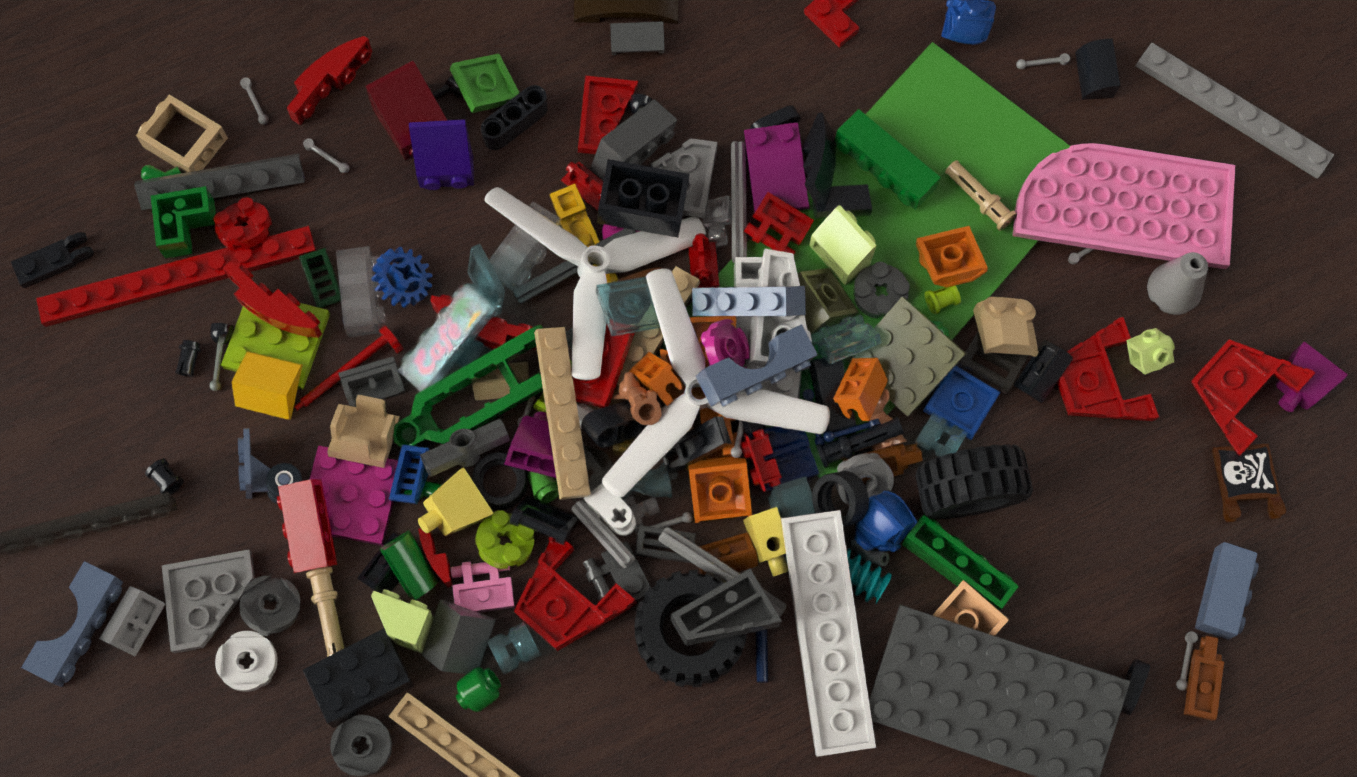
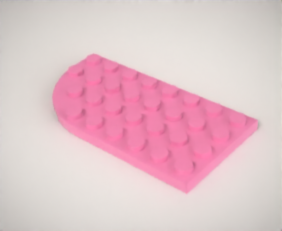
(1129, 203)

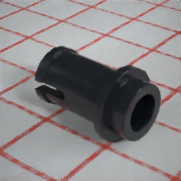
(187, 358)

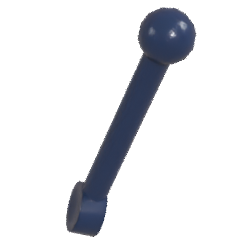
(808, 395)
(829, 436)

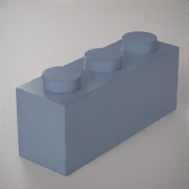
(1227, 591)

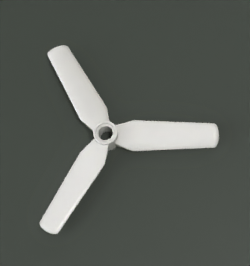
(617, 256)
(678, 417)

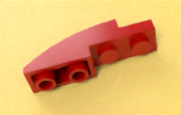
(332, 69)
(273, 308)
(494, 333)

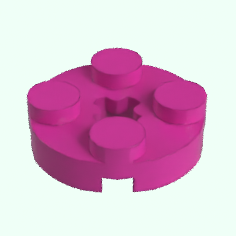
(724, 335)

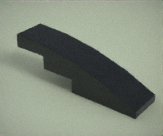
(820, 160)

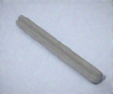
(738, 197)
(707, 561)

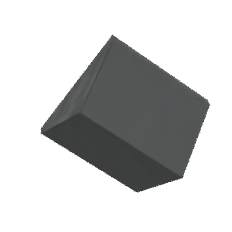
(457, 638)

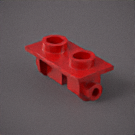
(586, 182)
(704, 261)
(763, 471)

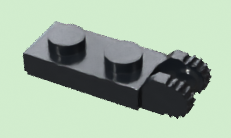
(51, 260)
(699, 444)

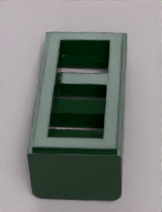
(314, 257)

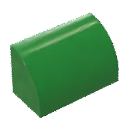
(410, 565)

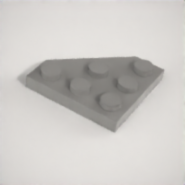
(698, 160)
(203, 595)

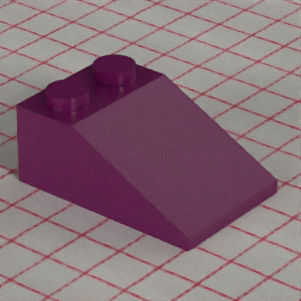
(776, 164)

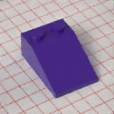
(442, 154)

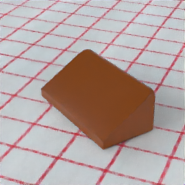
(734, 551)

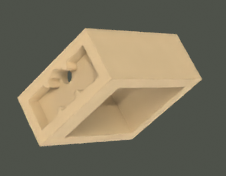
(202, 150)

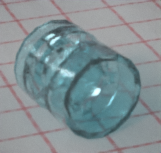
(933, 430)
(522, 641)

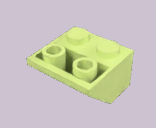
(843, 245)
(404, 622)

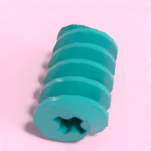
(865, 579)

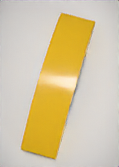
(574, 218)

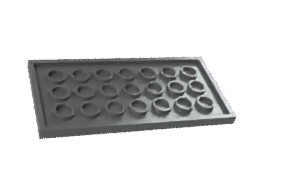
(995, 697)

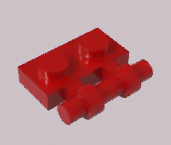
(781, 218)

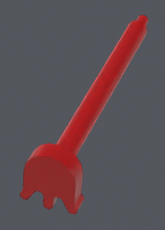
(387, 337)

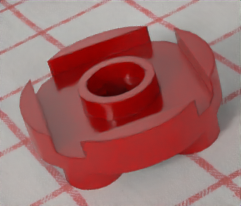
(244, 211)

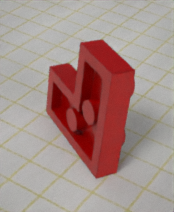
(831, 19)

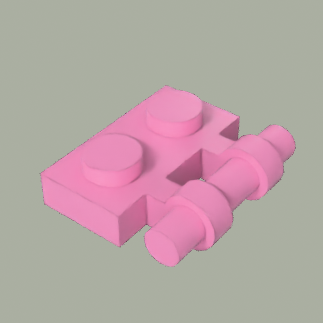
(482, 595)

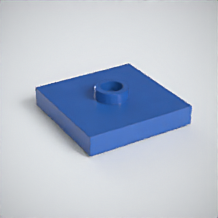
(962, 400)

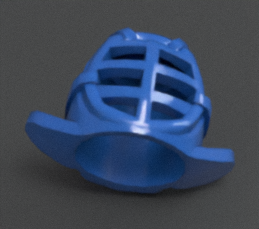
(968, 21)
(884, 523)

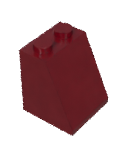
(403, 99)

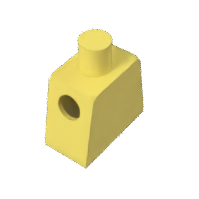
(454, 506)
(763, 527)

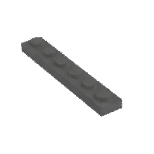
(226, 179)

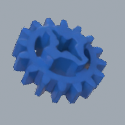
(399, 277)

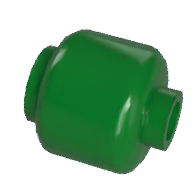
(478, 689)

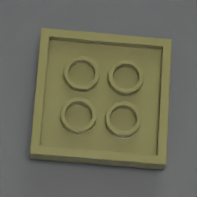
(912, 355)

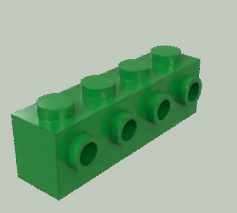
(886, 159)
(957, 562)

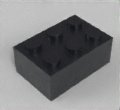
(642, 198)
(358, 678)

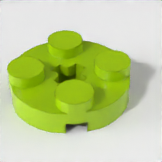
(503, 555)

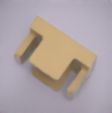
(362, 432)

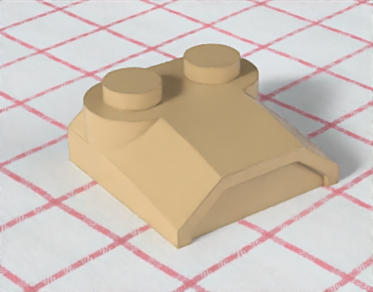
(1006, 326)

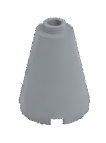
(1178, 283)

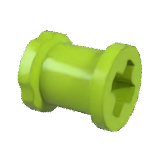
(942, 298)

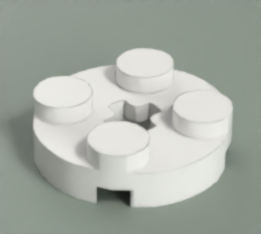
(258, 673)

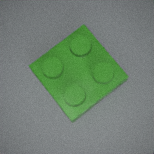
(484, 82)

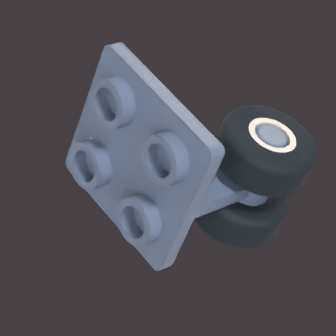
(257, 477)

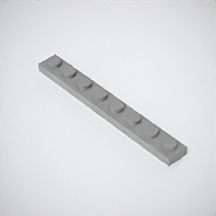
(1235, 110)

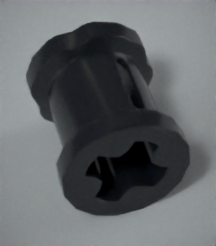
(164, 477)

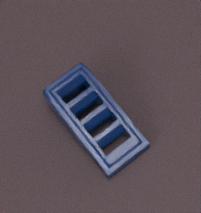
(404, 463)

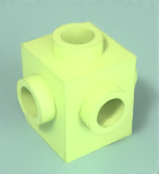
(1150, 351)

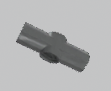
(464, 447)

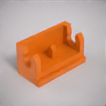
(655, 375)
(861, 387)

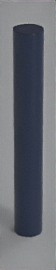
(762, 656)

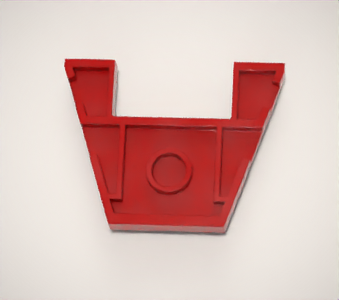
(1234, 379)
(1090, 384)
(558, 609)

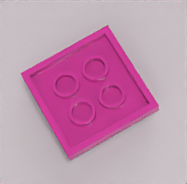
(355, 496)

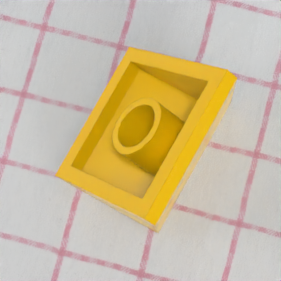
(266, 385)

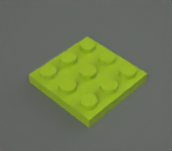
(262, 338)

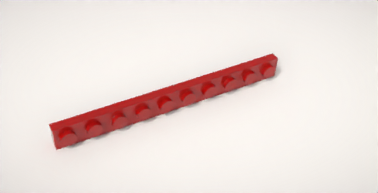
(172, 277)

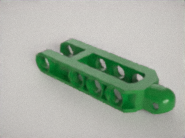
(421, 425)

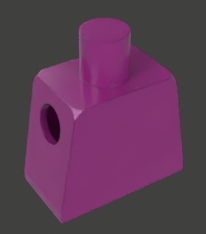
(1325, 379)
(532, 446)

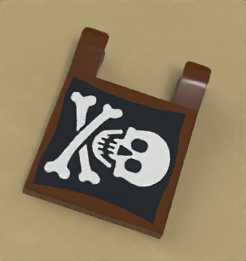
(1247, 479)

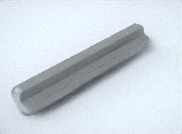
(603, 534)

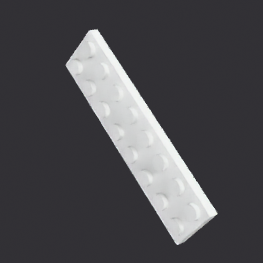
(828, 633)

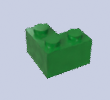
(178, 213)

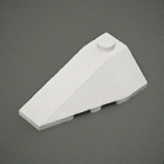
(776, 270)

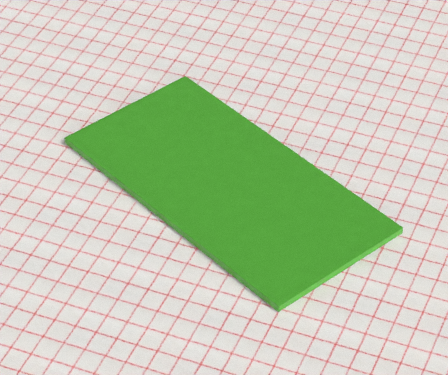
(940, 117)

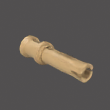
(989, 203)
(324, 598)

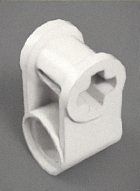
(609, 508)

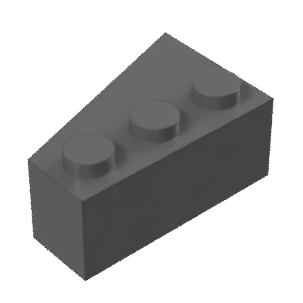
(635, 138)
(726, 612)

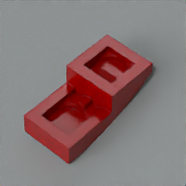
(439, 562)

